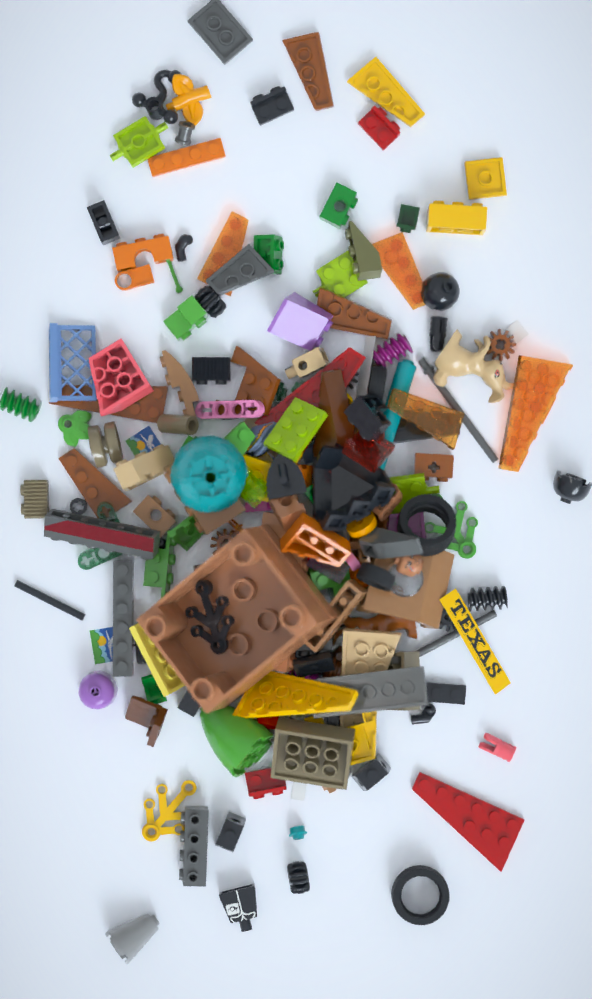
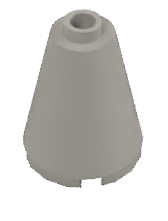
(133, 936)

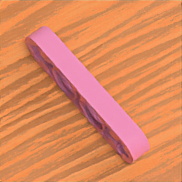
(229, 412)

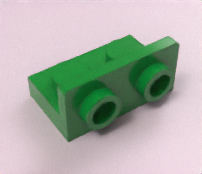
(270, 249)

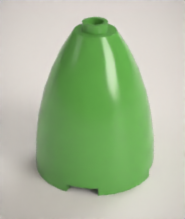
(235, 739)

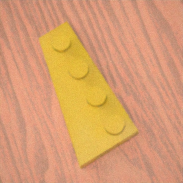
(384, 90)

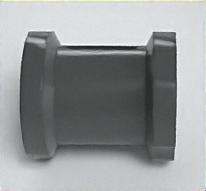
(184, 133)

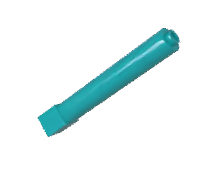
(402, 381)

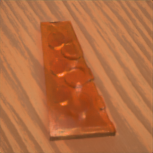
(226, 246)
(401, 268)
(429, 416)

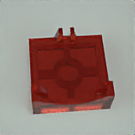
(369, 453)

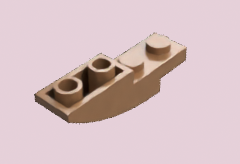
(178, 378)

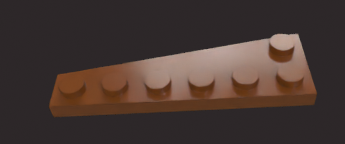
(145, 409)

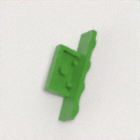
(159, 569)

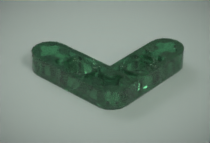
(88, 553)

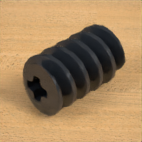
(487, 598)

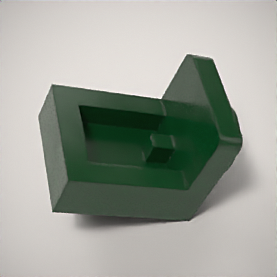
(408, 218)

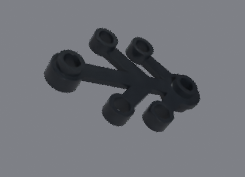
(211, 619)

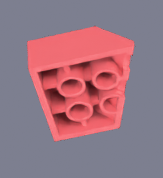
(117, 378)

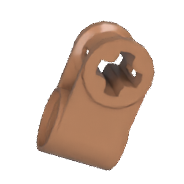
(387, 509)

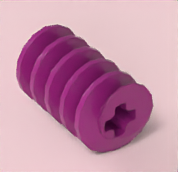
(391, 350)

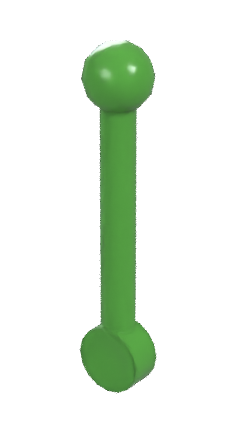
(179, 289)

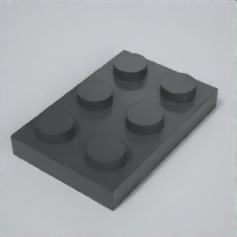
(220, 31)

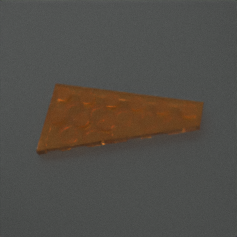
(530, 403)

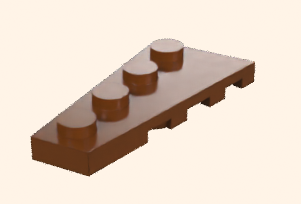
(309, 61)

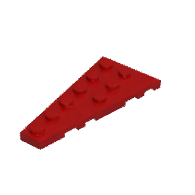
(479, 822)

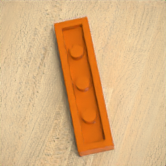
(186, 157)

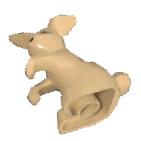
(459, 361)

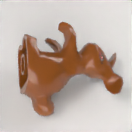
(378, 623)

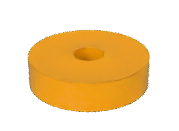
(362, 527)

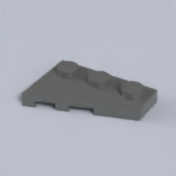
(239, 271)

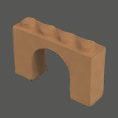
(209, 521)

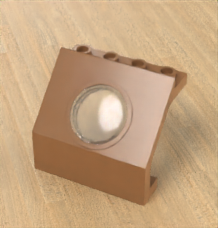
(412, 597)

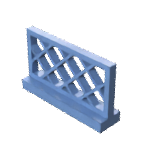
(55, 358)

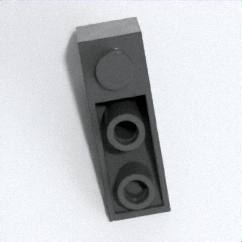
(389, 544)

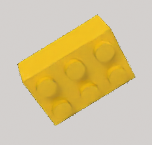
(456, 218)

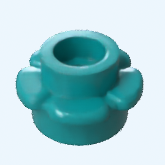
(297, 832)

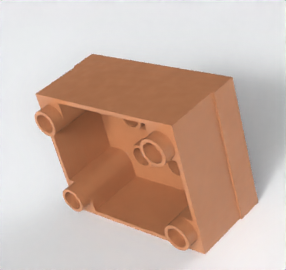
(272, 610)

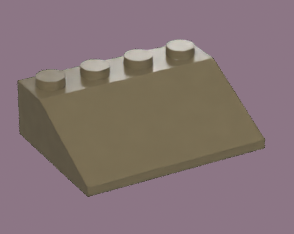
(312, 753)

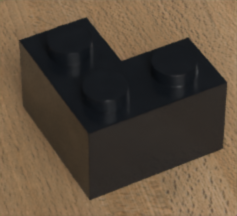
(368, 416)

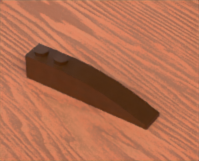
(334, 402)

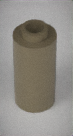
(177, 424)

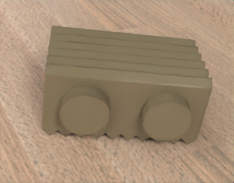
(35, 499)

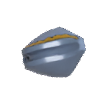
(261, 432)

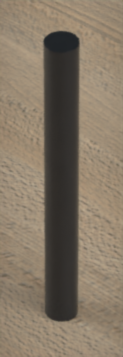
(49, 600)

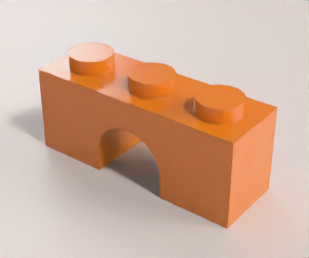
(126, 254)

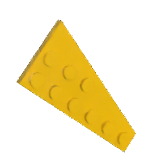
(291, 695)

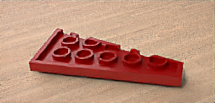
(348, 362)

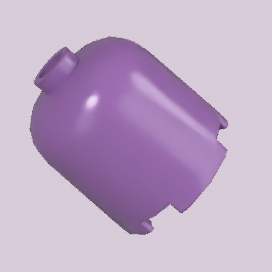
(104, 683)

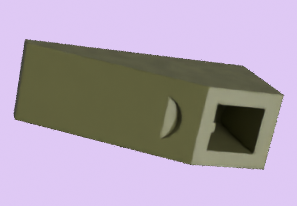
(365, 256)

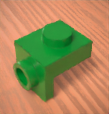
(152, 691)

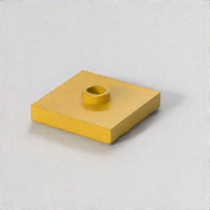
(485, 178)

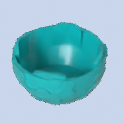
(203, 456)

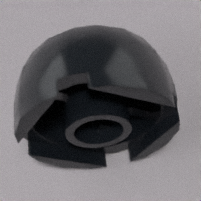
(440, 291)
(570, 487)

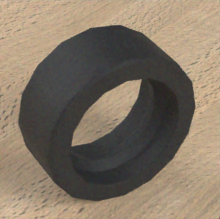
(377, 381)
(376, 576)

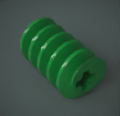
(19, 405)

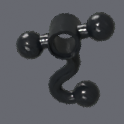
(139, 99)

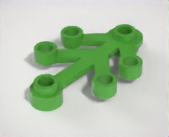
(458, 536)

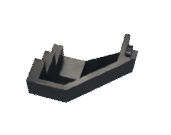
(346, 489)

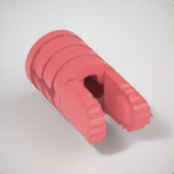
(501, 749)

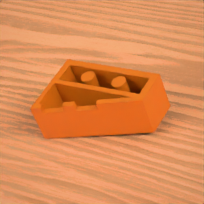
(310, 540)

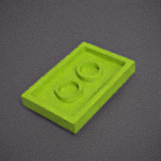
(295, 429)

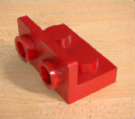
(379, 127)
(260, 783)

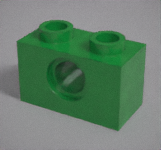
(339, 194)

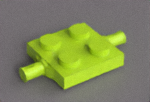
(139, 141)
(339, 277)
(411, 486)

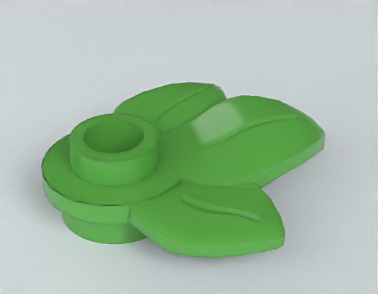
(78, 427)

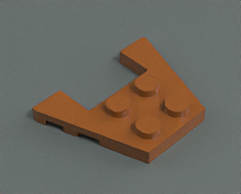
(256, 384)

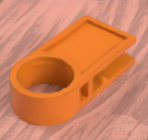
(140, 277)

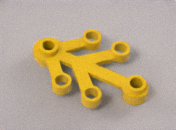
(166, 813)

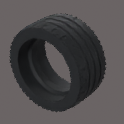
(434, 505)
(434, 914)

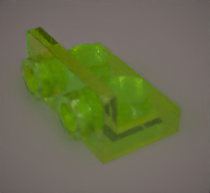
(254, 489)

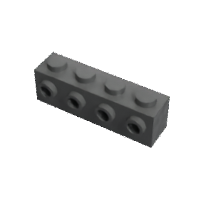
(194, 846)

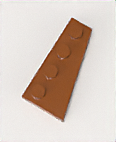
(352, 316)
(92, 483)

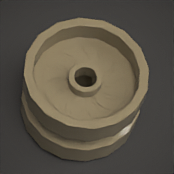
(101, 445)

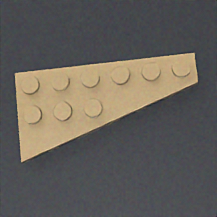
(364, 653)

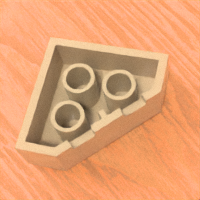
(143, 467)

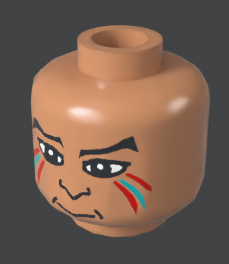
(409, 565)

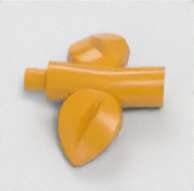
(188, 98)

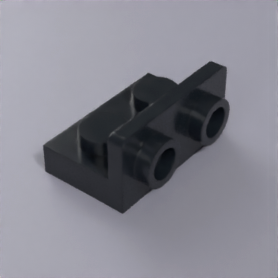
(271, 105)

